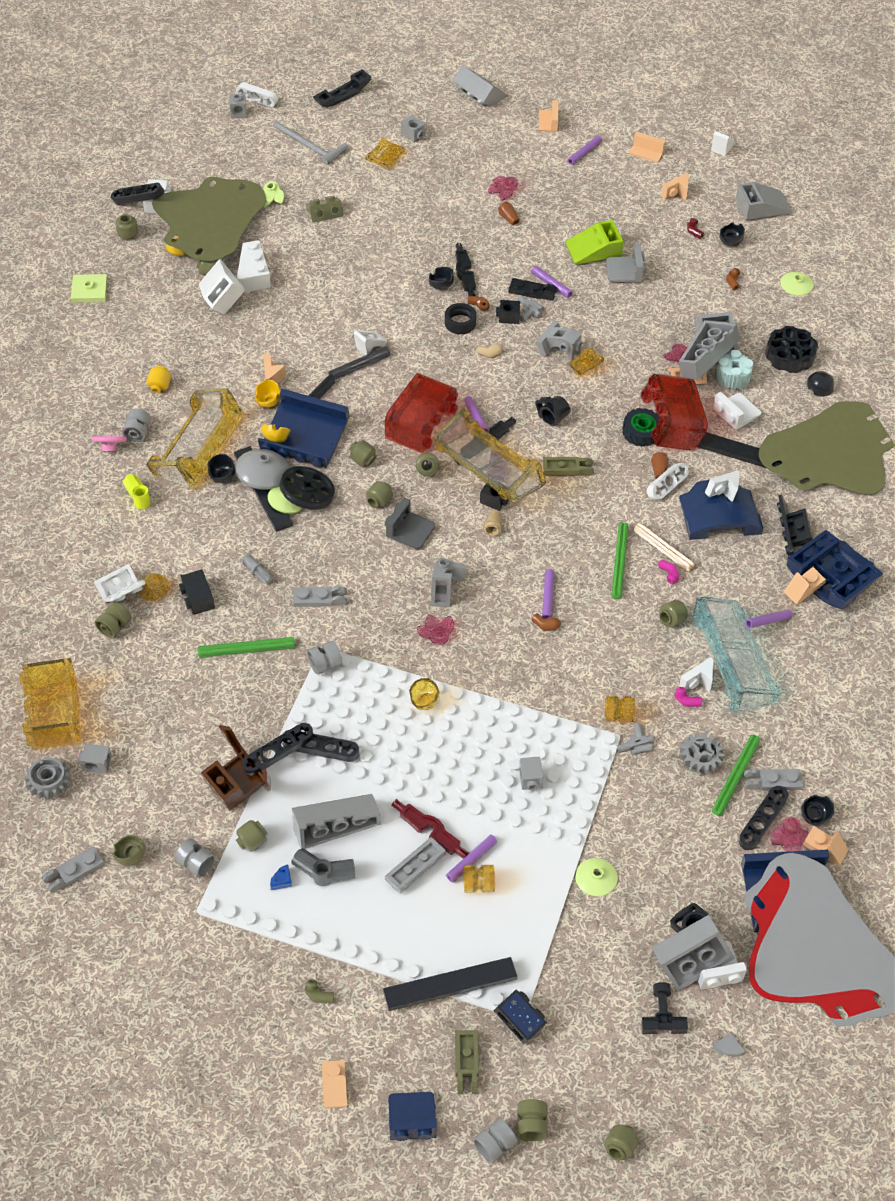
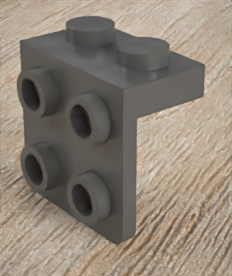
(407, 526)

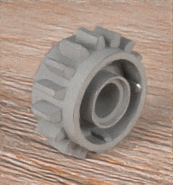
(45, 768)

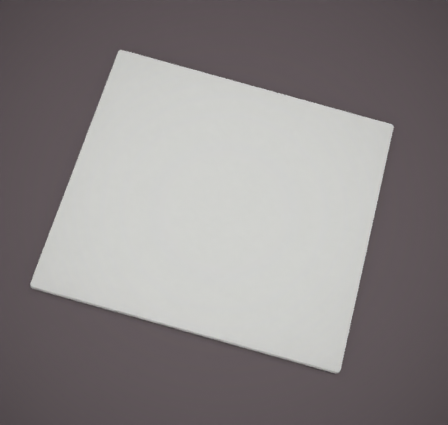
(448, 765)

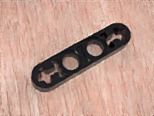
(137, 193)
(322, 741)
(280, 752)
(761, 816)

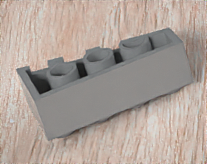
(707, 348)
(334, 819)

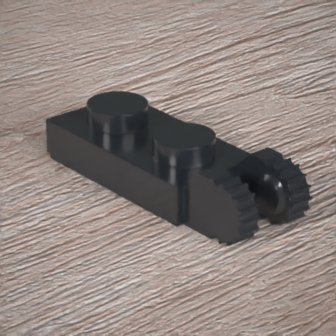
(532, 289)

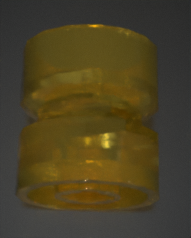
(619, 708)
(471, 882)

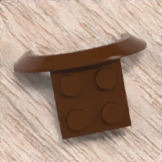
(230, 781)

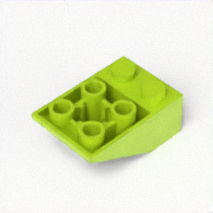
(596, 243)

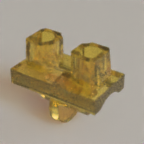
(586, 361)

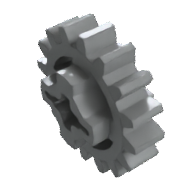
(704, 752)

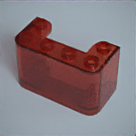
(418, 411)
(679, 411)

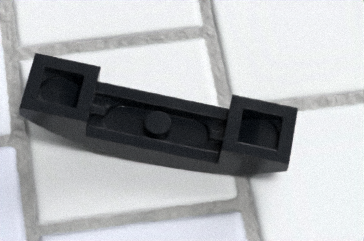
(344, 92)

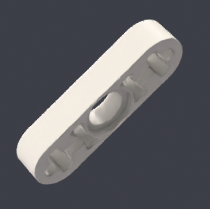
(266, 97)
(674, 481)

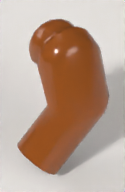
(732, 278)
(480, 302)
(546, 624)

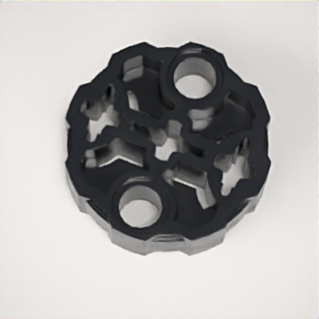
(791, 349)

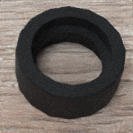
(460, 328)

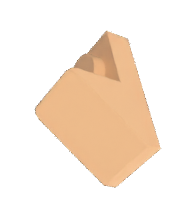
(676, 186)
(273, 371)
(804, 585)
(820, 840)
(334, 1084)

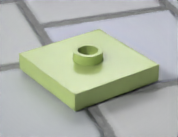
(89, 288)

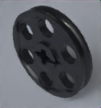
(307, 487)

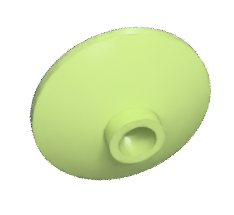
(797, 283)
(280, 503)
(593, 884)

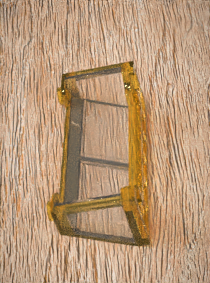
(200, 438)
(489, 458)

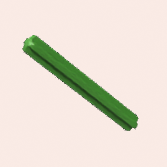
(620, 560)
(246, 647)
(736, 775)

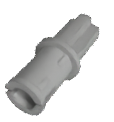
(257, 569)

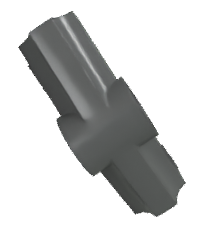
(313, 865)

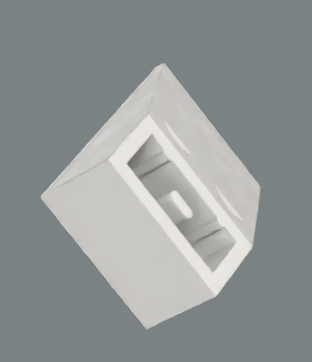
(220, 288)

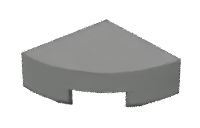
(729, 1046)

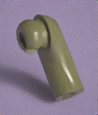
(316, 994)

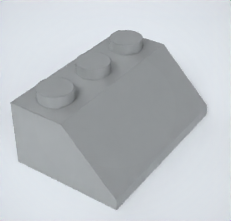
(478, 87)
(692, 951)

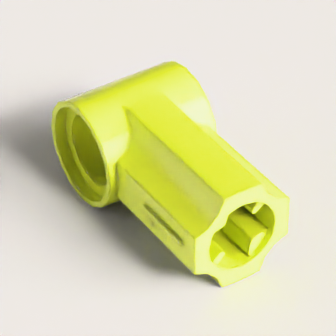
(137, 491)

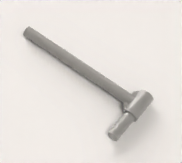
(327, 156)

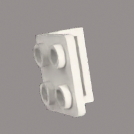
(735, 410)
(118, 583)
(727, 974)

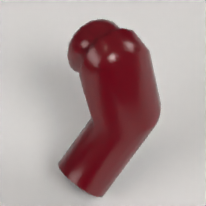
(692, 228)

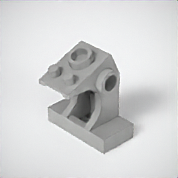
(564, 338)
(443, 574)

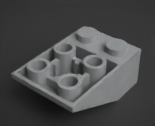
(761, 201)

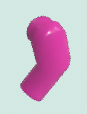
(671, 569)
(686, 700)

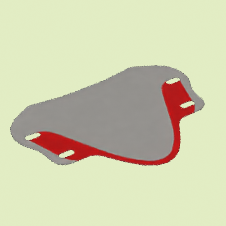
(816, 945)

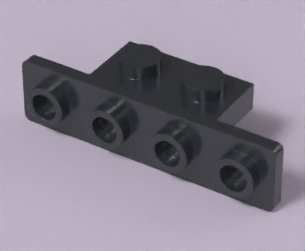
(796, 526)

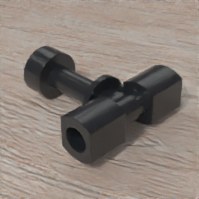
(663, 1019)

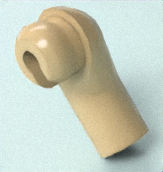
(490, 351)

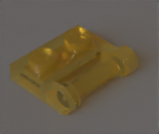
(388, 157)

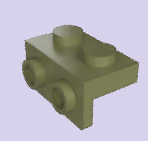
(325, 209)

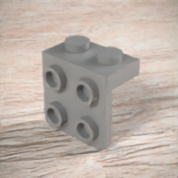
(627, 268)

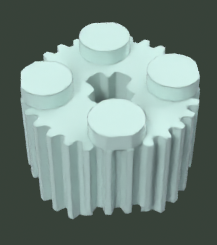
(734, 370)

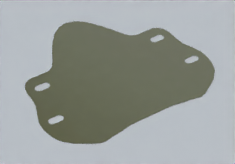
(209, 216)
(831, 449)

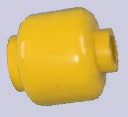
(158, 379)

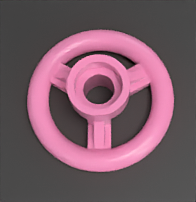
(108, 442)

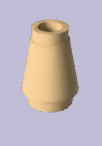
(492, 524)

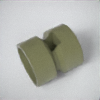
(113, 619)
(532, 1117)

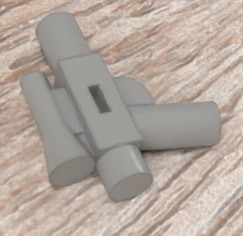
(530, 308)
(638, 742)

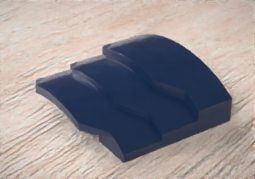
(718, 512)
(842, 567)

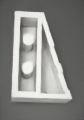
(252, 268)

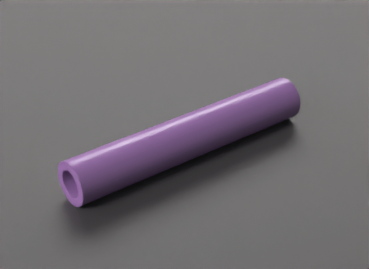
(584, 150)
(549, 279)
(476, 413)
(548, 594)
(768, 619)
(471, 858)

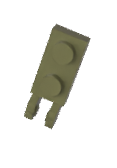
(567, 466)
(466, 1058)

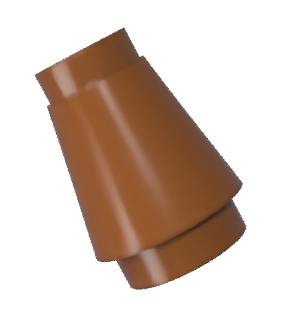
(508, 212)
(659, 463)

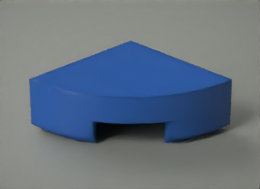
(281, 878)

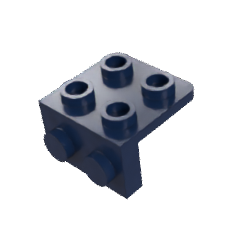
(412, 1116)

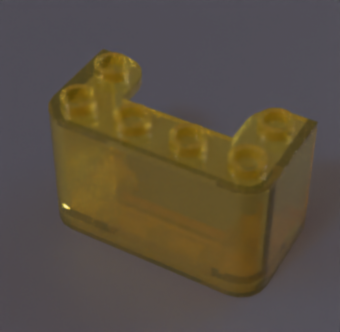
(51, 704)

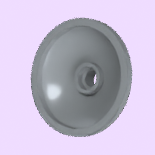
(261, 468)

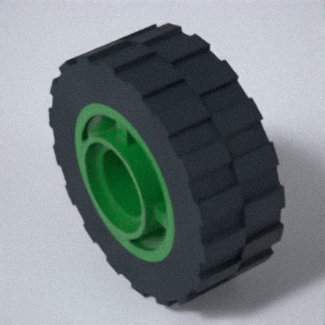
(639, 426)

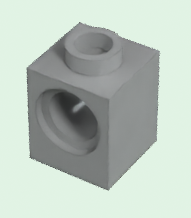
(238, 105)
(413, 128)
(95, 758)
(531, 773)

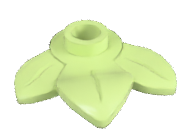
(273, 192)

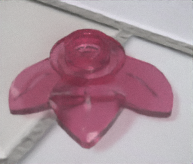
(503, 186)
(676, 353)
(434, 627)
(789, 839)

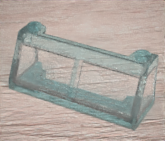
(735, 653)

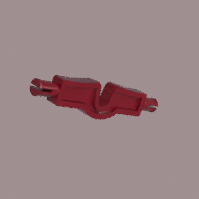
(421, 822)

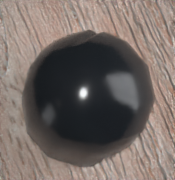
(732, 234)
(442, 278)
(820, 383)
(221, 468)
(817, 810)

